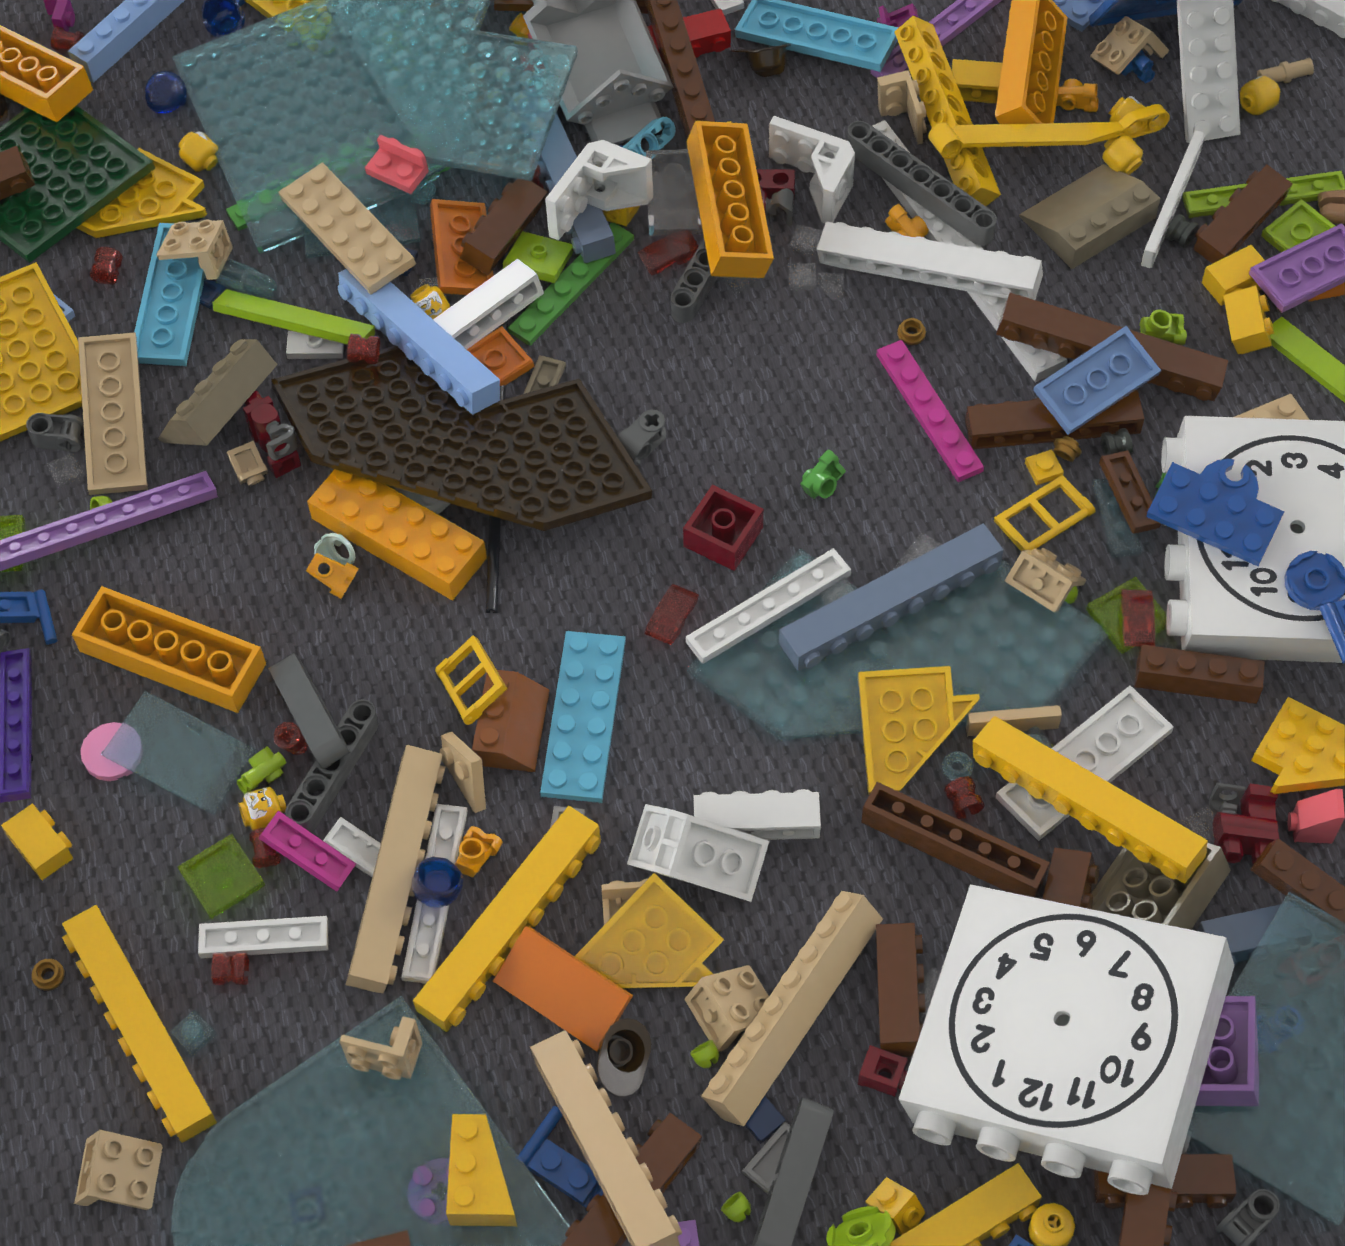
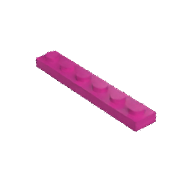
(930, 411)

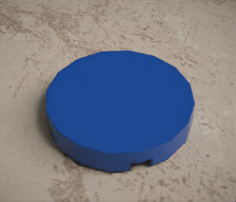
(1315, 580)

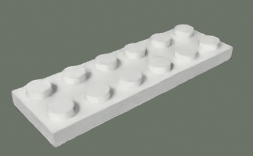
(1208, 68)
(1102, 745)

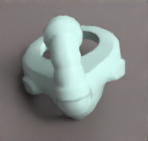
(326, 548)

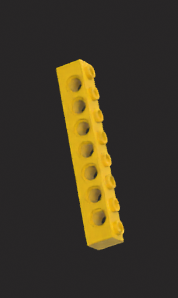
(945, 104)

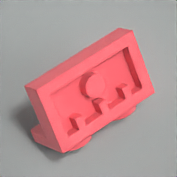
(397, 164)

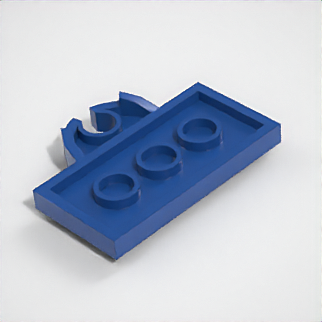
(1217, 509)

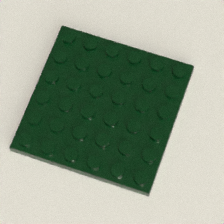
(75, 173)

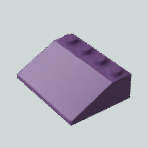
(1233, 1063)

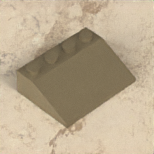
(1092, 214)
(219, 395)
(1146, 894)

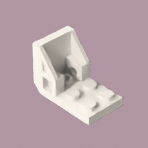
(816, 153)
(618, 172)
(698, 852)

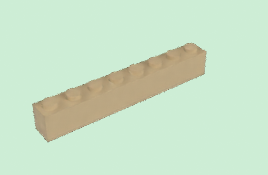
(394, 868)
(792, 1008)
(603, 1144)

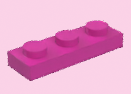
(307, 851)

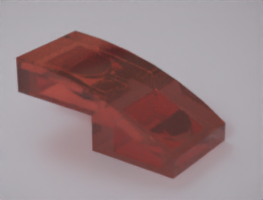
(673, 248)
(671, 614)
(1138, 617)

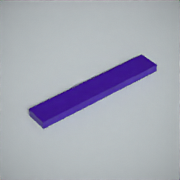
(15, 725)

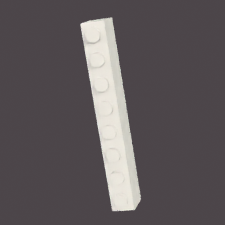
(929, 261)

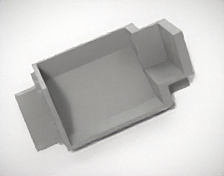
(616, 64)

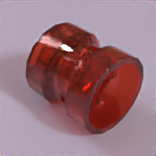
(106, 264)
(362, 348)
(963, 795)
(229, 968)

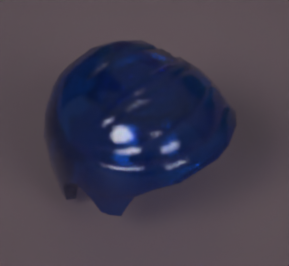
(222, 17)
(165, 92)
(437, 882)

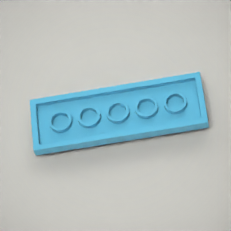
(818, 33)
(168, 307)
(583, 717)

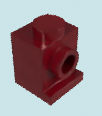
(883, 1061)

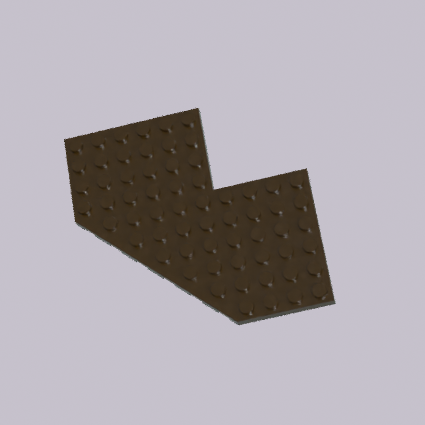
(522, 459)

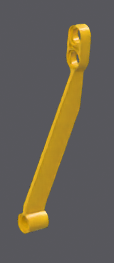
(952, 139)

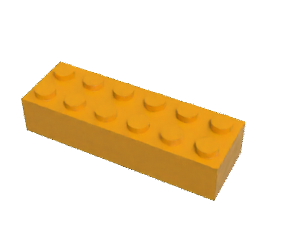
(1031, 63)
(40, 76)
(729, 200)
(398, 531)
(169, 649)

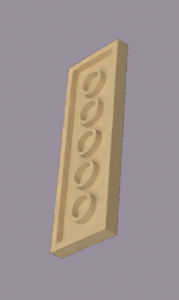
(347, 228)
(112, 414)

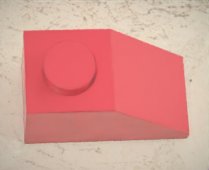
(1317, 817)

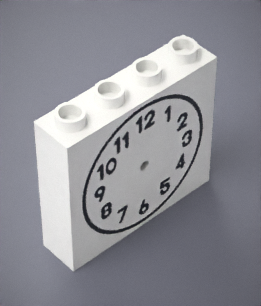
(1242, 607)
(1068, 1037)

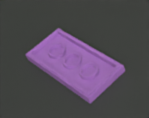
(1303, 269)

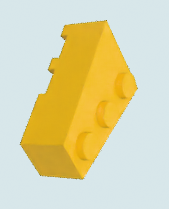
(475, 1178)

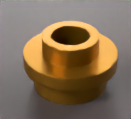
(914, 325)
(1067, 448)
(44, 966)

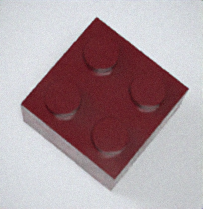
(723, 527)

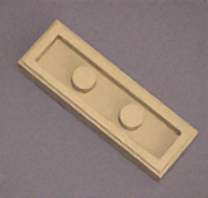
(1022, 719)

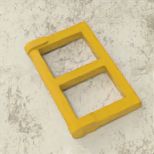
(1055, 528)
(448, 665)

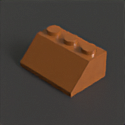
(513, 724)

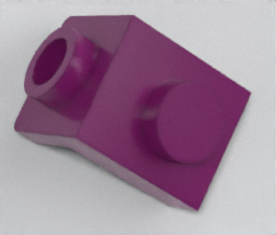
(61, 13)
(896, 17)

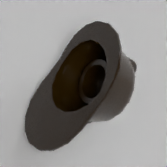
(766, 61)
(623, 1057)

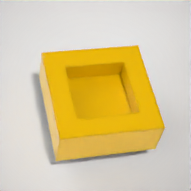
(1044, 467)

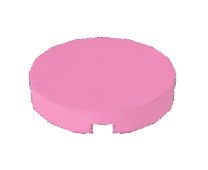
(91, 756)

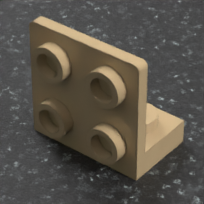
(1125, 43)
(898, 95)
(201, 239)
(1044, 578)
(726, 1003)
(391, 1061)
(118, 1170)

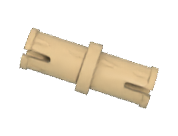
(1288, 71)

